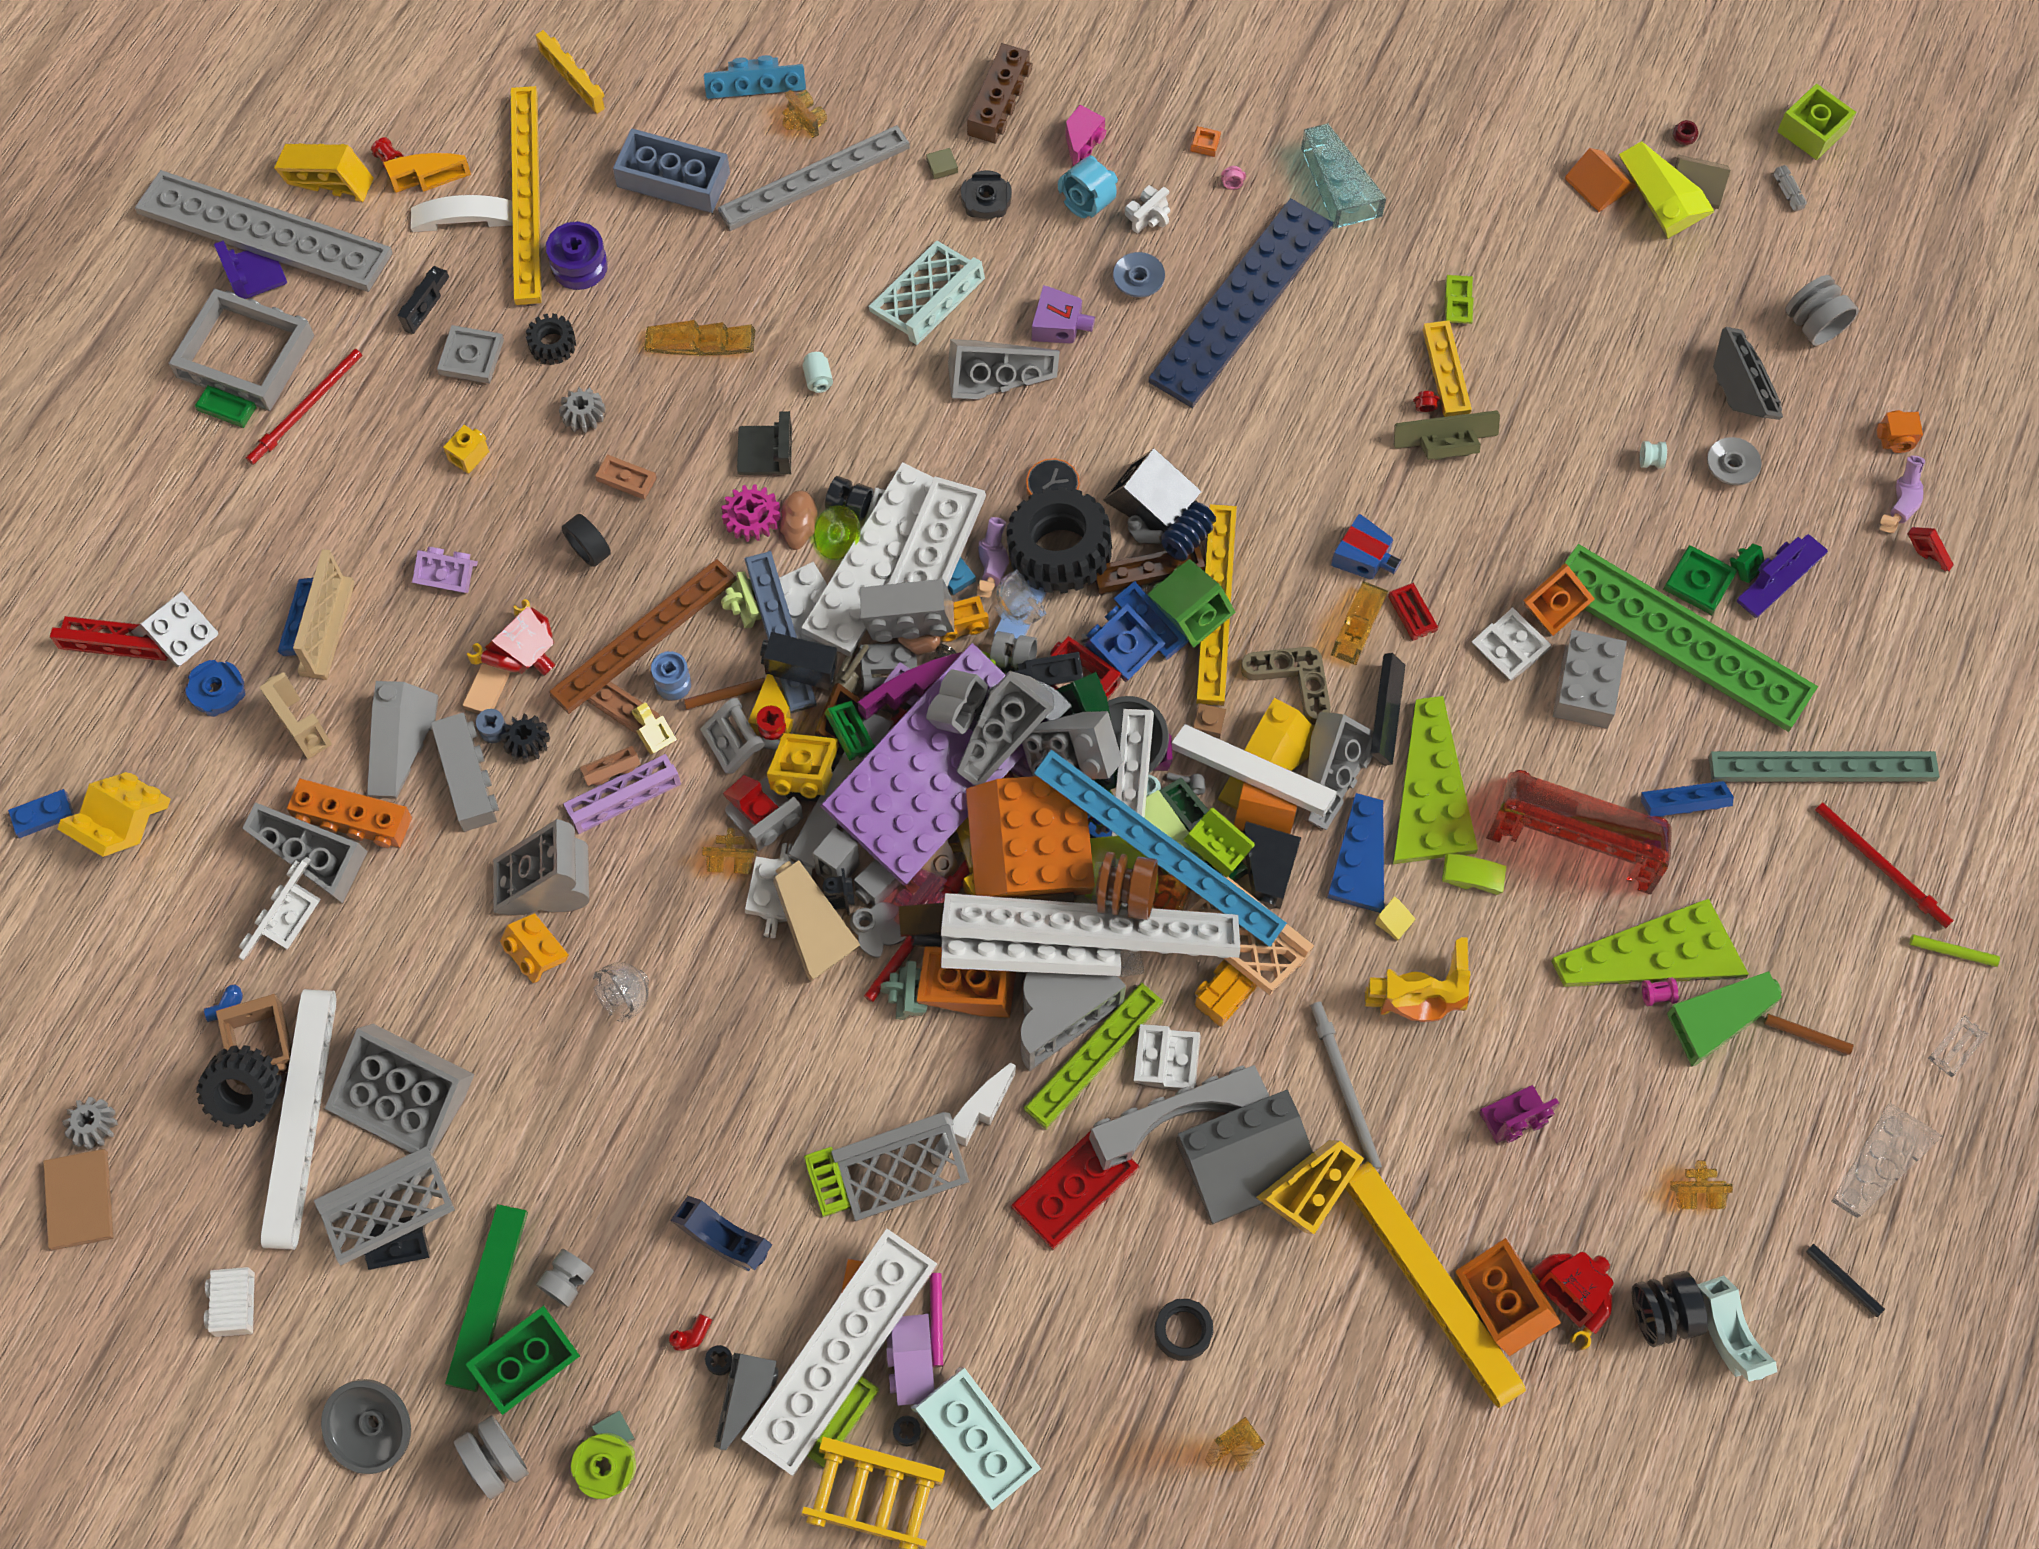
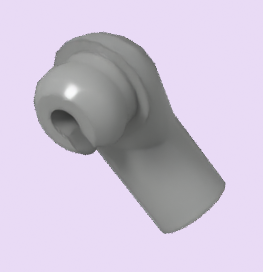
(1142, 533)

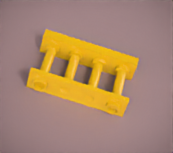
(895, 1470)

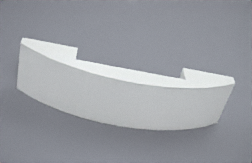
(461, 210)

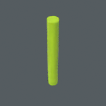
(1954, 950)

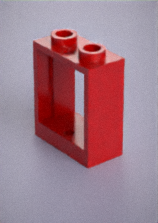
(1109, 675)

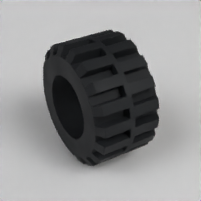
(229, 1105)

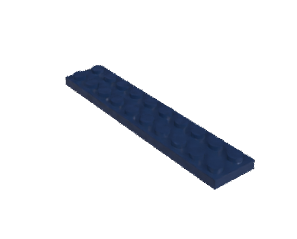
(1240, 303)

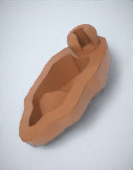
(798, 519)

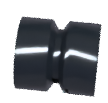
(858, 496)

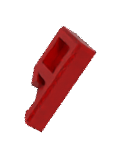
(1928, 544)

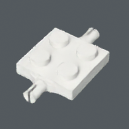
(762, 893)

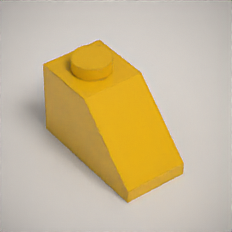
(770, 695)

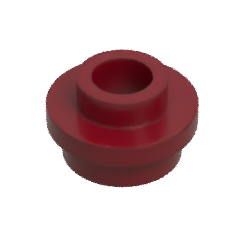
(1685, 132)

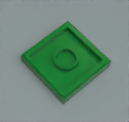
(1700, 579)

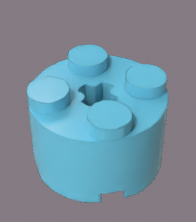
(1088, 187)

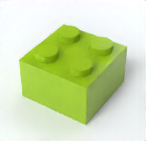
(1816, 121)

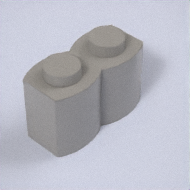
(956, 702)

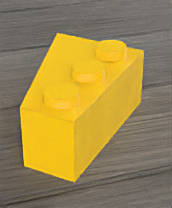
(324, 167)
(1313, 1186)

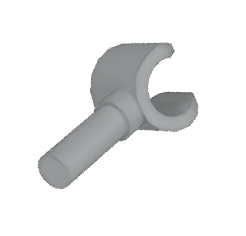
(1196, 782)

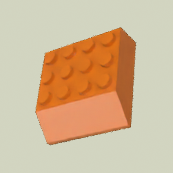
(1027, 840)

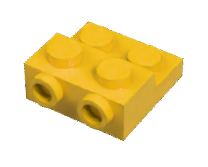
(802, 765)

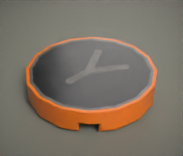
(1051, 474)

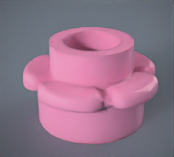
(1233, 177)

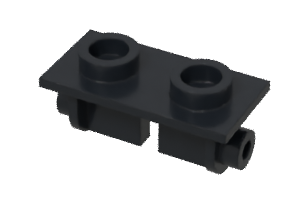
(839, 892)

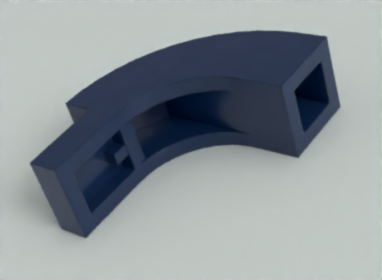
(721, 1235)

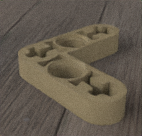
(1303, 671)

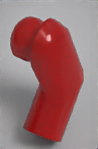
(691, 1338)

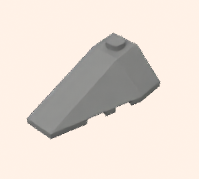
(992, 367)
(1006, 721)
(398, 728)

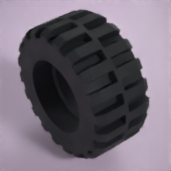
(1053, 512)

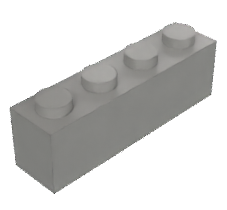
(464, 772)

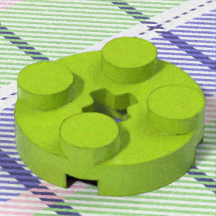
(588, 1475)

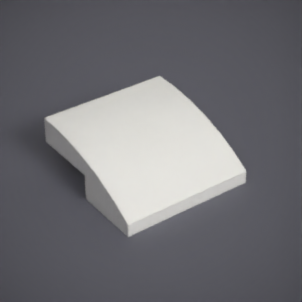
(1512, 644)
(1167, 1057)

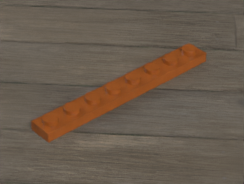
(642, 636)

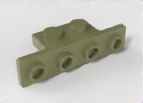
(1447, 435)

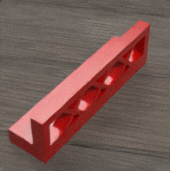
(105, 643)

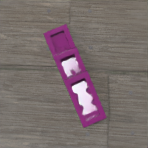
(904, 686)

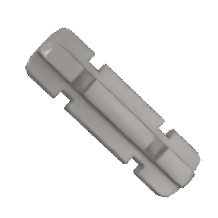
(1790, 188)

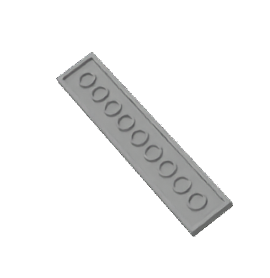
(264, 230)

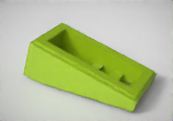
(819, 1157)

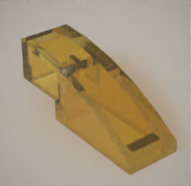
(1359, 623)

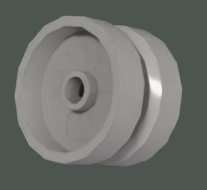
(487, 1459)

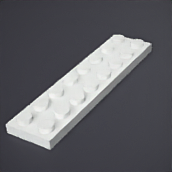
(868, 563)
(839, 1352)

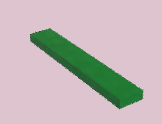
(487, 1294)

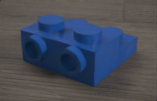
(1124, 641)

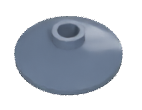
(1140, 266)

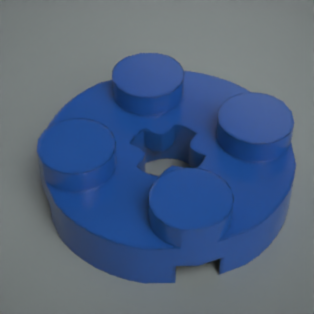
(222, 700)

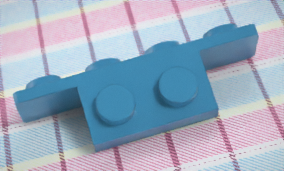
(754, 77)

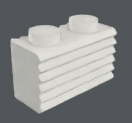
(230, 1302)

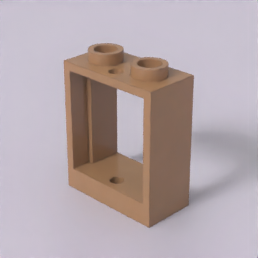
(252, 1012)

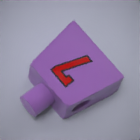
(1059, 317)

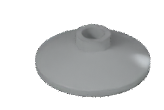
(1736, 452)

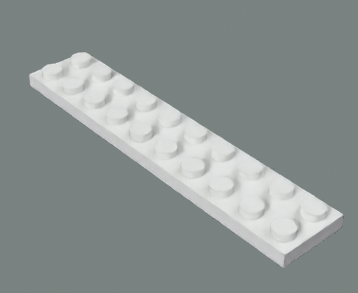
(1082, 925)

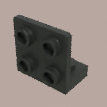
(766, 448)

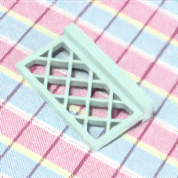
(942, 299)

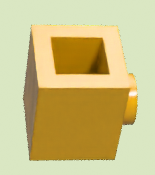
(466, 448)

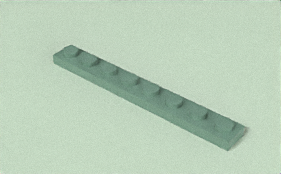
(1823, 766)

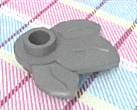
(880, 931)

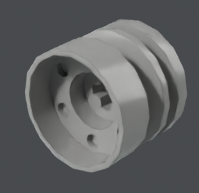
(1821, 310)

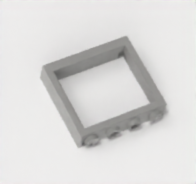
(264, 395)

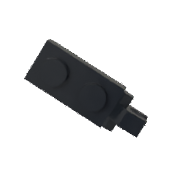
(422, 300)
(1053, 669)

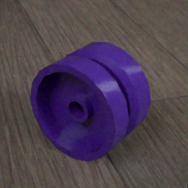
(576, 255)

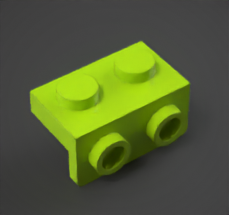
(1219, 842)

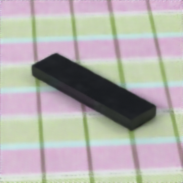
(1388, 709)

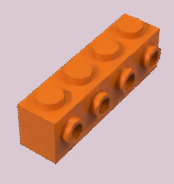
(350, 813)

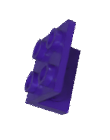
(250, 272)

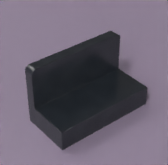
(404, 1249)

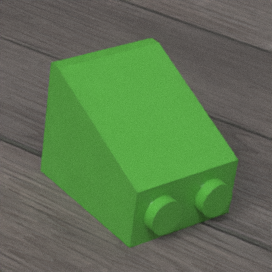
(1192, 602)

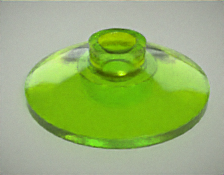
(828, 531)

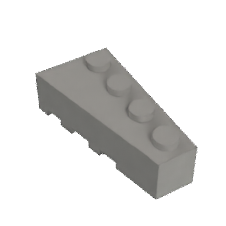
(332, 857)

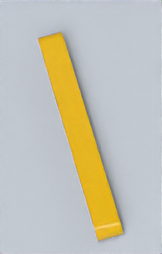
(1434, 1286)

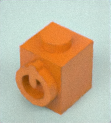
(1900, 431)

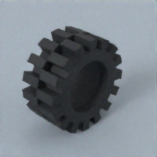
(551, 351)

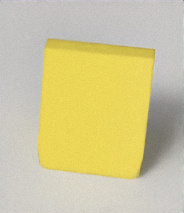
(1395, 919)

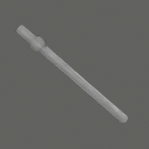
(1326, 1033)

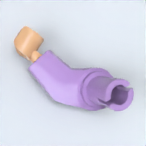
(1909, 495)
(993, 557)

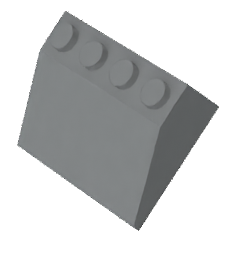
(398, 1089)

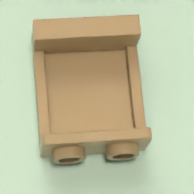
(307, 732)

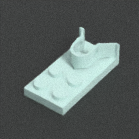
(977, 1438)

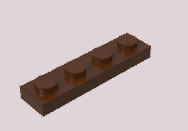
(1142, 570)

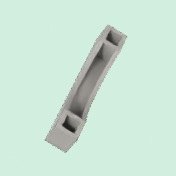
(1118, 1139)

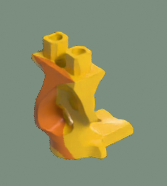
(1420, 995)

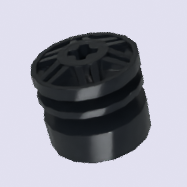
(1669, 1308)

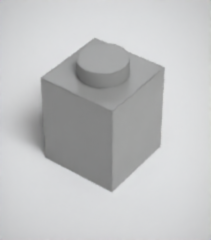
(875, 884)

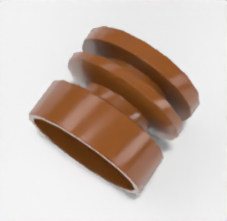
(1127, 886)

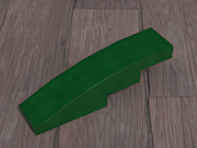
(1190, 812)

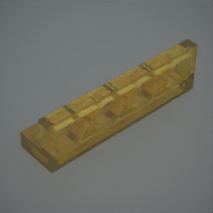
(1240, 1441)

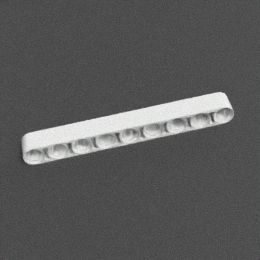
(298, 1120)

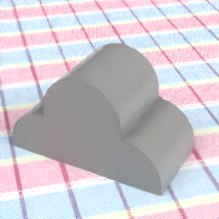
(543, 873)
(1063, 1008)

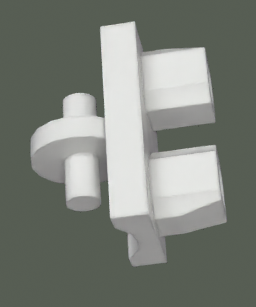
(1152, 212)

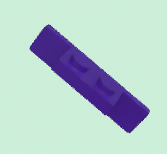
(1781, 573)

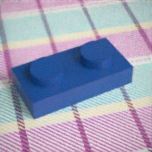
(40, 813)

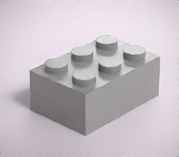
(907, 610)
(1589, 679)

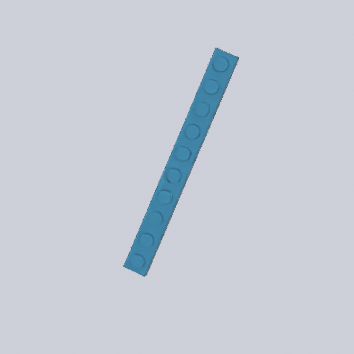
(1159, 846)

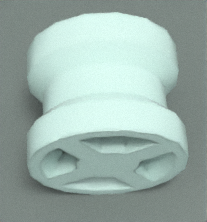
(1653, 454)

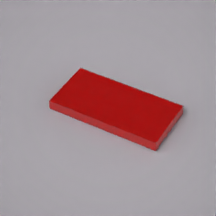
(1070, 1192)

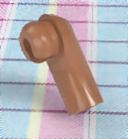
(922, 644)

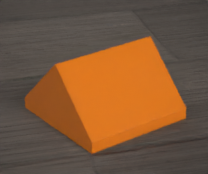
(1599, 179)
(1558, 599)
(1264, 810)

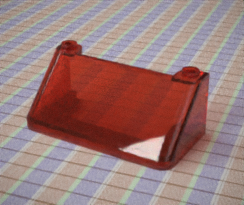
(1585, 822)

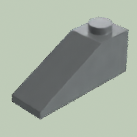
(745, 1391)

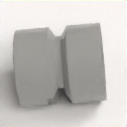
(1023, 649)
(565, 1277)

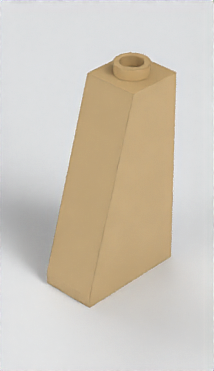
(813, 922)

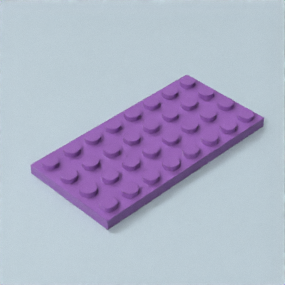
(908, 788)

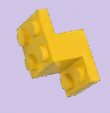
(114, 814)

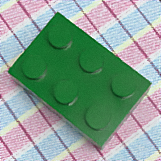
(522, 1360)

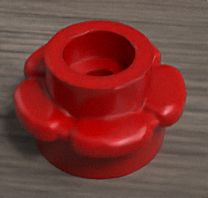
(1426, 401)

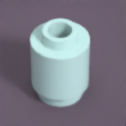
(817, 372)

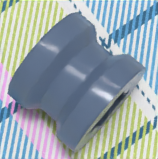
(490, 732)

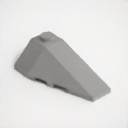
(1336, 756)

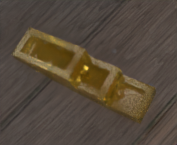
(699, 340)

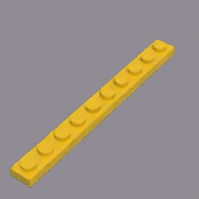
(525, 196)

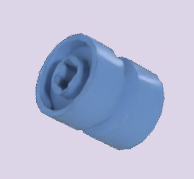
(671, 675)

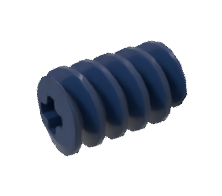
(1188, 531)

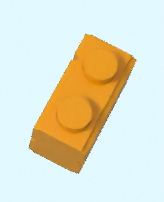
(1224, 993)

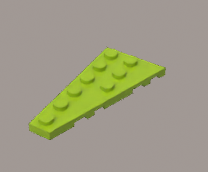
(1433, 799)
(1676, 945)

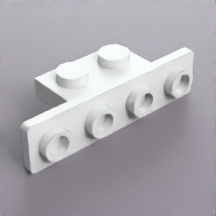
(287, 915)

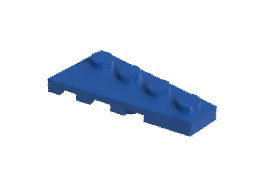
(1360, 863)

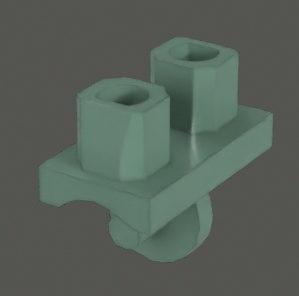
(902, 989)

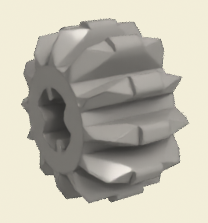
(582, 409)
(93, 1111)

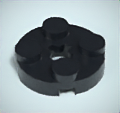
(986, 207)

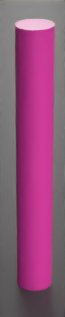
(936, 1319)

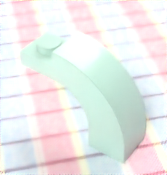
(1731, 1331)

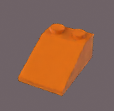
(965, 990)
(1507, 1297)

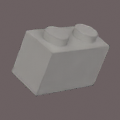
(836, 852)

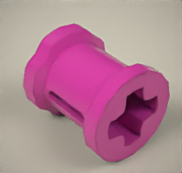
(1660, 991)

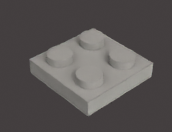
(470, 354)

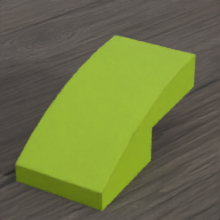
(1459, 299)
(1474, 872)

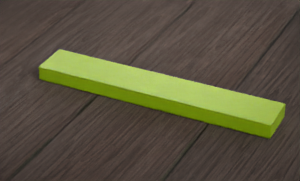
(1093, 1056)

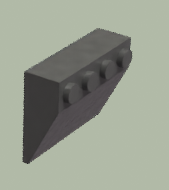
(1243, 1154)

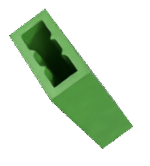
(1719, 1015)

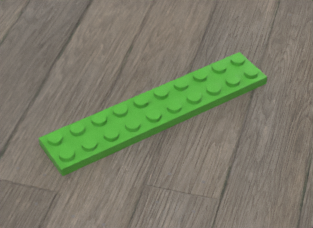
(1691, 641)

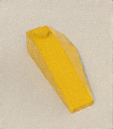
(1279, 738)

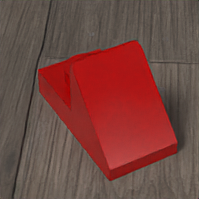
(750, 800)

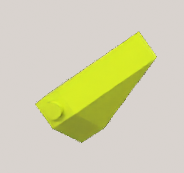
(1669, 194)

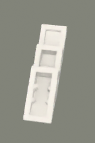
(979, 1107)

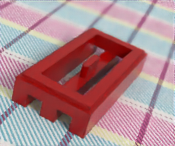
(1408, 624)

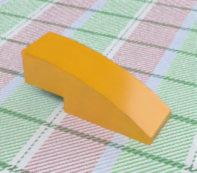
(426, 169)

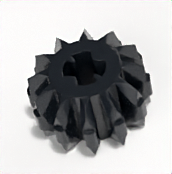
(520, 747)

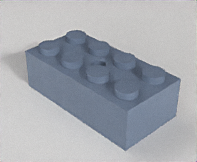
(671, 170)

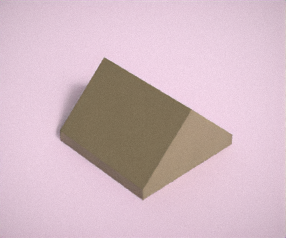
(1707, 175)

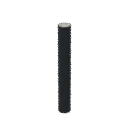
(1845, 1280)

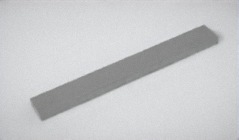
(813, 178)

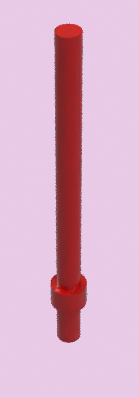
(269, 441)
(951, 886)
(1927, 904)

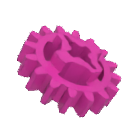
(751, 513)

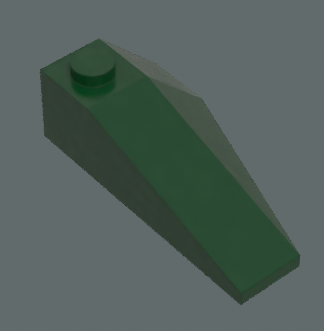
(1088, 696)

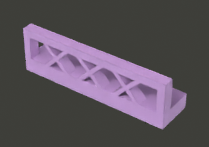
(623, 797)

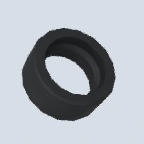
(586, 540)
(1198, 1311)

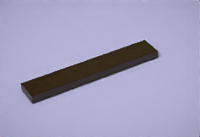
(927, 918)

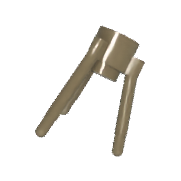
(847, 676)

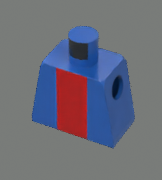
(1365, 550)

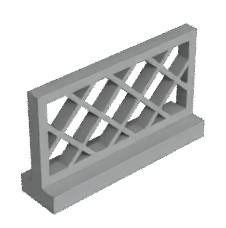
(893, 1140)
(378, 1188)

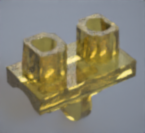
(799, 116)
(743, 857)
(1687, 1191)

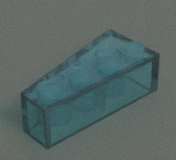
(1341, 180)

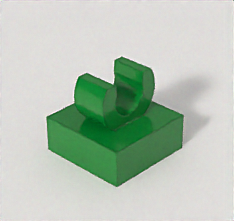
(1748, 562)

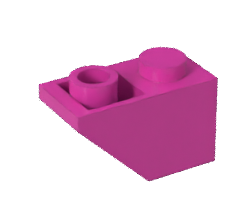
(1083, 132)

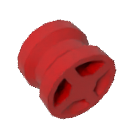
(773, 729)

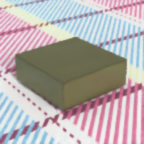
(942, 163)

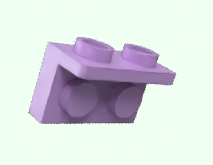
(442, 570)

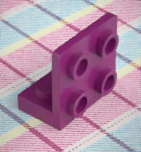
(1517, 1113)

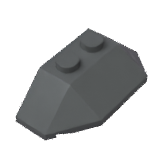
(1745, 377)

